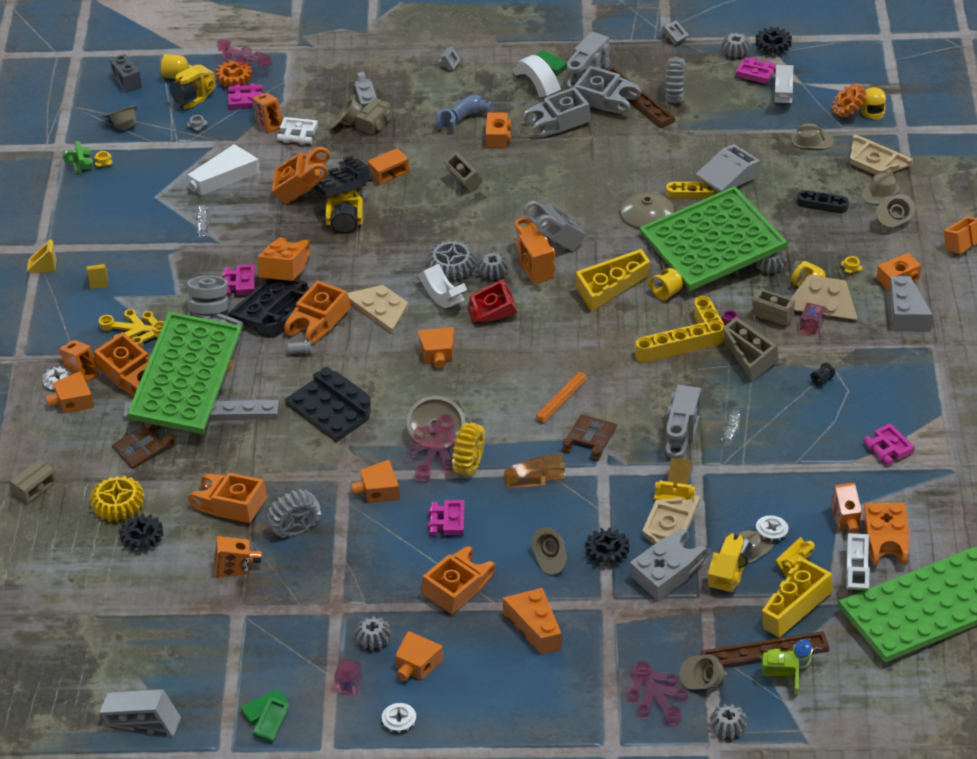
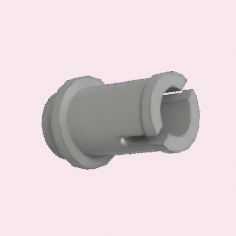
(300, 347)

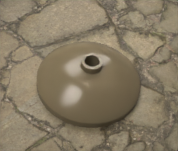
(645, 208)
(427, 411)

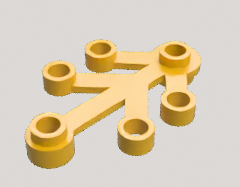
(107, 323)

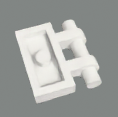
(299, 127)

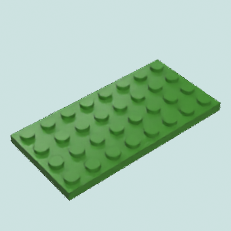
(185, 373)
(917, 606)

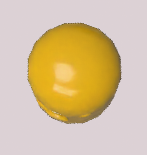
(172, 65)
(874, 97)
(810, 269)
(671, 284)

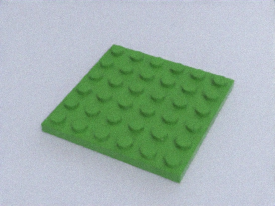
(713, 237)

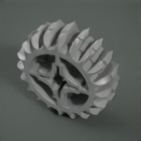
(675, 80)
(454, 258)
(293, 513)

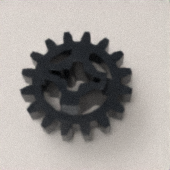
(773, 40)
(141, 532)
(607, 547)

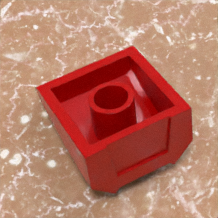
(492, 303)

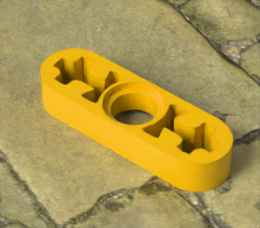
(679, 190)

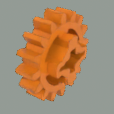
(233, 73)
(848, 100)

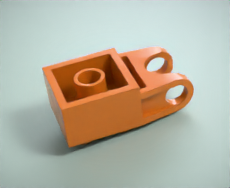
(299, 174)
(534, 252)
(283, 259)
(318, 311)
(122, 362)
(230, 496)
(887, 531)
(456, 580)

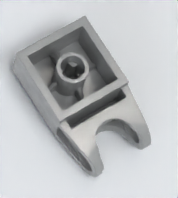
(590, 52)
(606, 90)
(559, 112)
(555, 225)
(682, 419)
(667, 564)

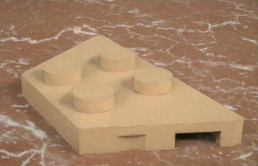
(876, 157)
(826, 292)
(380, 305)
(669, 517)

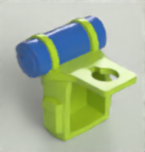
(787, 663)

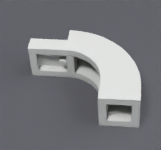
(539, 73)
(784, 84)
(440, 288)
(857, 562)

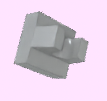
(449, 59)

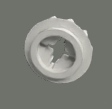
(49, 377)
(773, 522)
(390, 715)

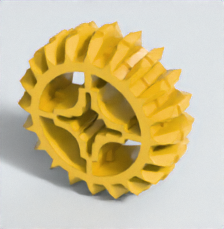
(468, 449)
(117, 498)

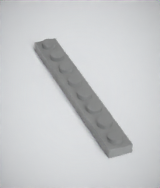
(237, 410)

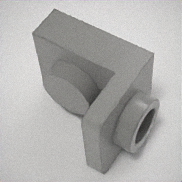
(674, 32)

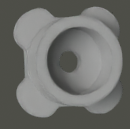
(197, 122)

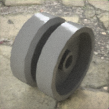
(207, 294)

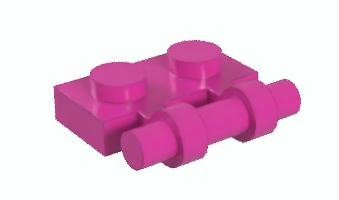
(756, 70)
(243, 100)
(244, 279)
(892, 440)
(453, 518)

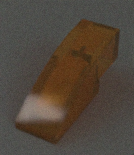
(535, 471)

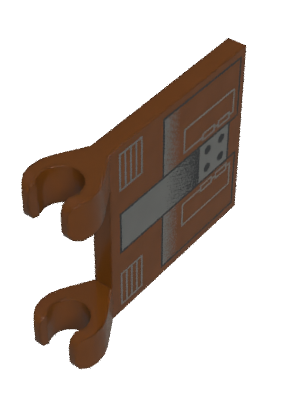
(591, 433)
(142, 445)

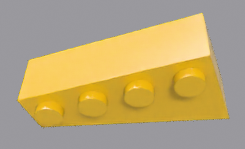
(610, 278)
(796, 596)

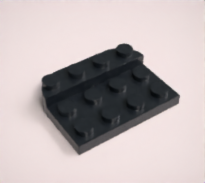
(350, 176)
(270, 305)
(331, 404)

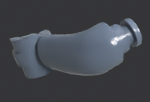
(470, 105)

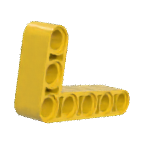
(687, 339)

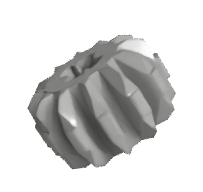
(736, 45)
(772, 263)
(492, 266)
(372, 633)
(728, 721)

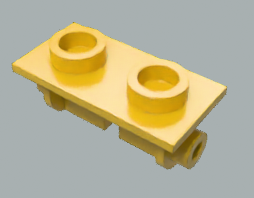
(666, 490)
(789, 557)

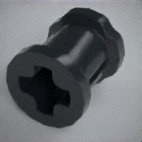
(822, 374)

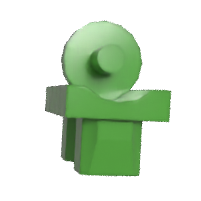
(78, 157)

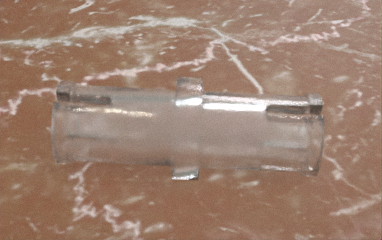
(202, 221)
(731, 428)

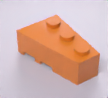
(535, 619)

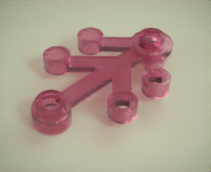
(243, 55)
(435, 444)
(644, 673)

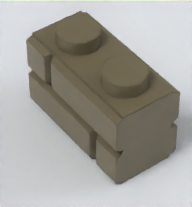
(373, 116)
(463, 171)
(773, 307)
(32, 481)

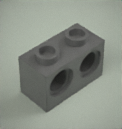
(125, 73)

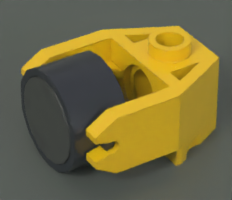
(192, 86)
(344, 211)
(729, 563)

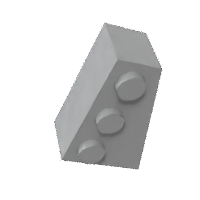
(908, 306)
(141, 710)

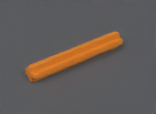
(561, 397)

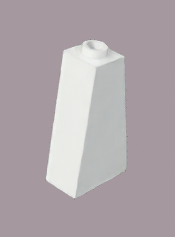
(222, 170)

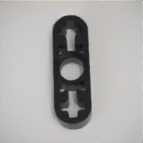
(811, 199)

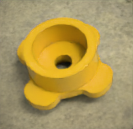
(102, 159)
(851, 264)

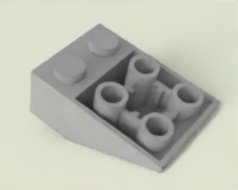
(729, 169)

